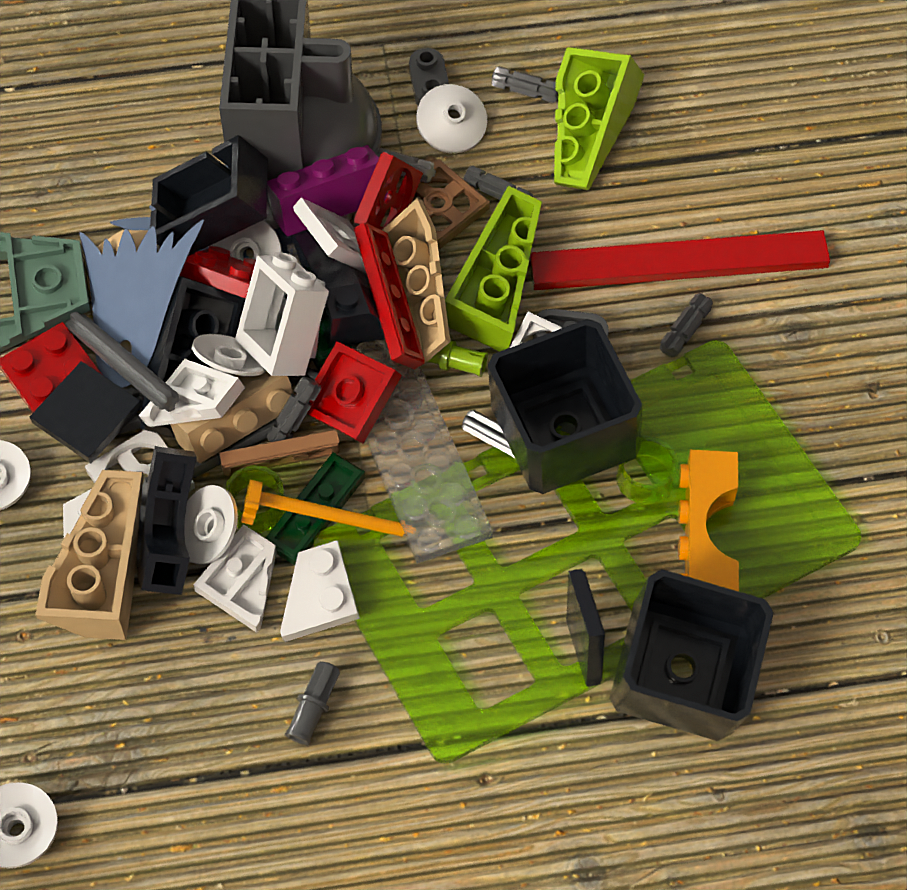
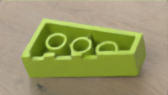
(491, 282)

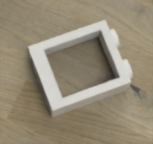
(289, 348)

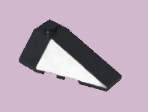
(350, 306)
(192, 312)

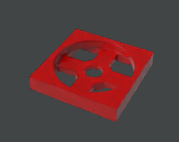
(384, 179)

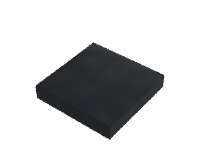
(86, 412)
(585, 627)

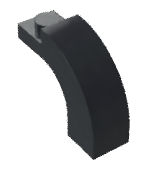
(161, 533)

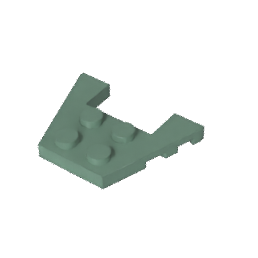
(45, 285)

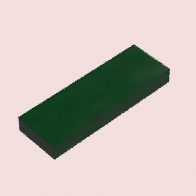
(329, 487)

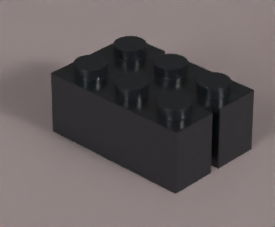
(211, 193)

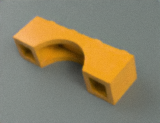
(710, 487)

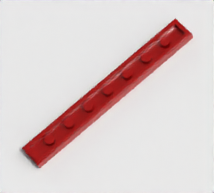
(679, 260)

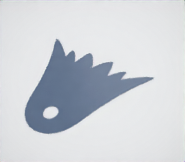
(134, 289)

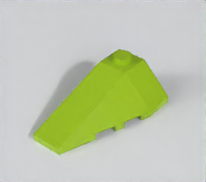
(593, 106)

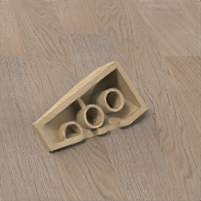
(418, 263)
(94, 572)

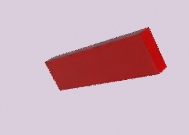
(389, 296)

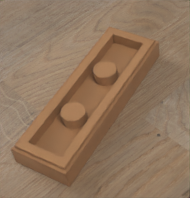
(281, 452)

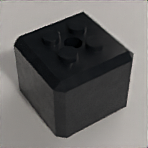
(559, 380)
(710, 627)

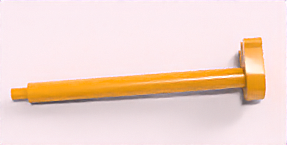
(257, 497)

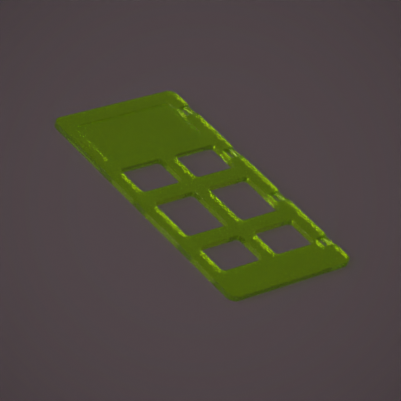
(777, 529)

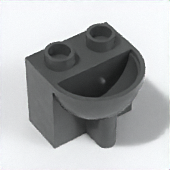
(291, 91)

